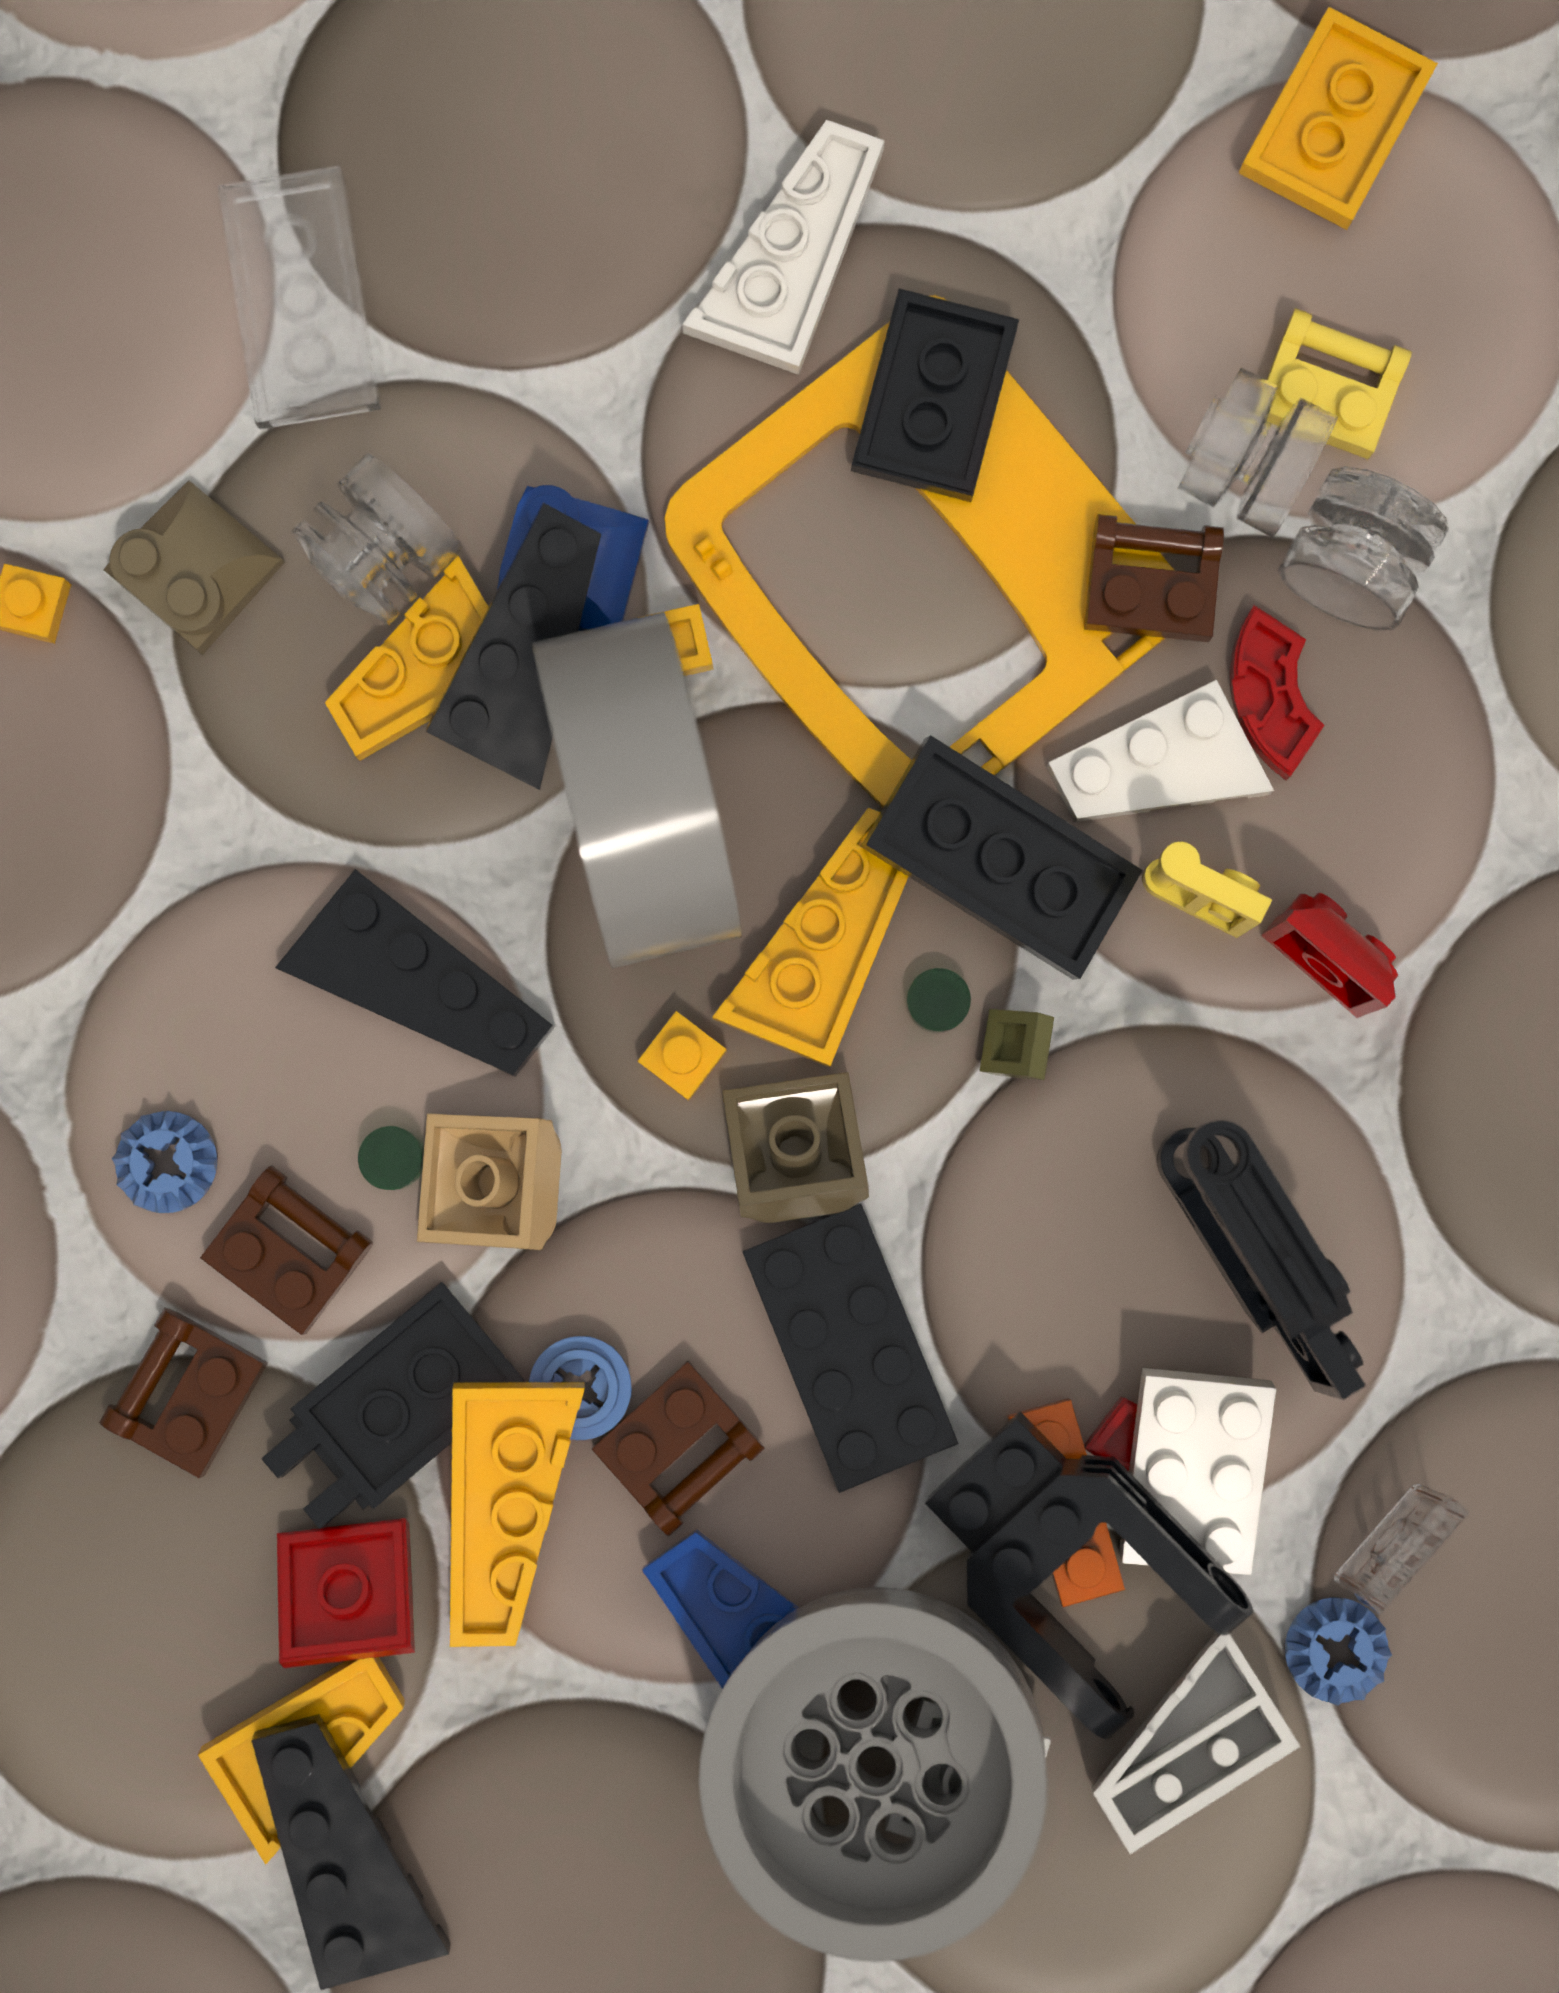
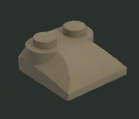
(192, 566)
(796, 1148)

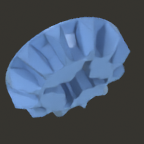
(193, 1154)
(611, 1383)
(1308, 1660)

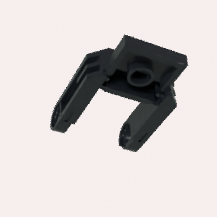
(1265, 1251)
(1026, 1515)

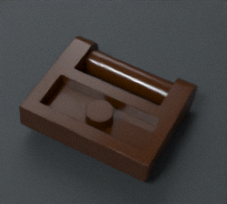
(1153, 599)
(275, 1268)
(202, 1403)
(662, 1431)

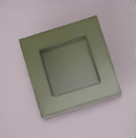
(1017, 1044)

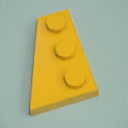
(409, 673)
(356, 1706)

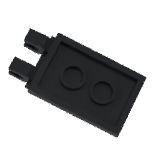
(390, 1404)

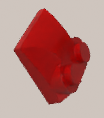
(1334, 954)

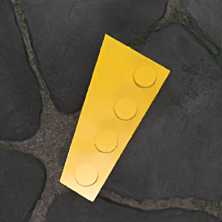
(820, 957)
(504, 1483)

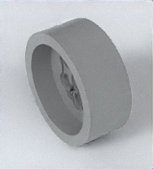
(638, 789)
(846, 1883)

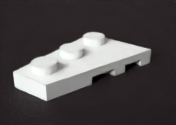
(1162, 760)

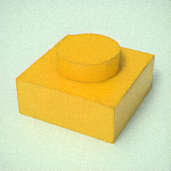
(32, 602)
(690, 639)
(682, 1055)

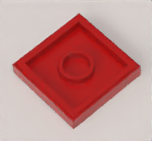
(345, 1593)

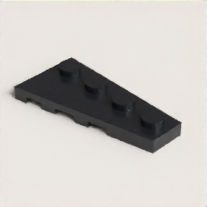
(496, 694)
(401, 969)
(346, 1879)

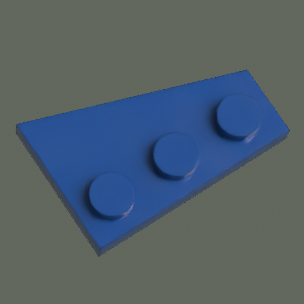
(715, 1601)

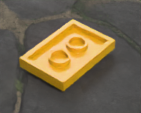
(1337, 118)

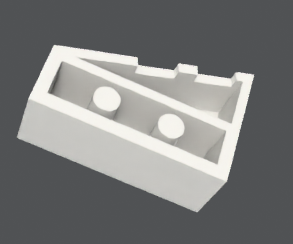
(1193, 1746)

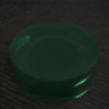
(938, 1000)
(391, 1158)

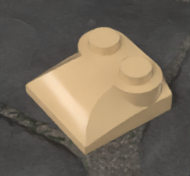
(489, 1181)

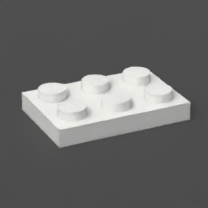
(1204, 1457)

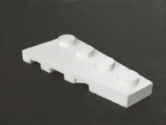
(783, 273)

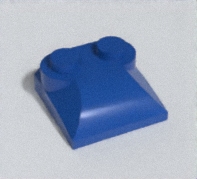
(616, 555)

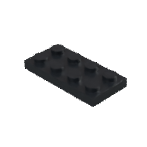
(1001, 858)
(850, 1348)

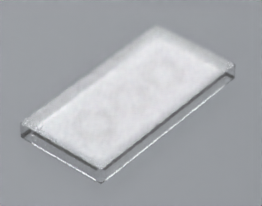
(299, 297)

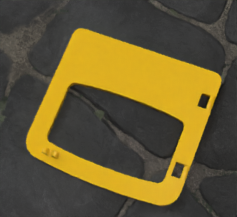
(1024, 528)

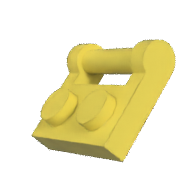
(1359, 407)
(1222, 900)

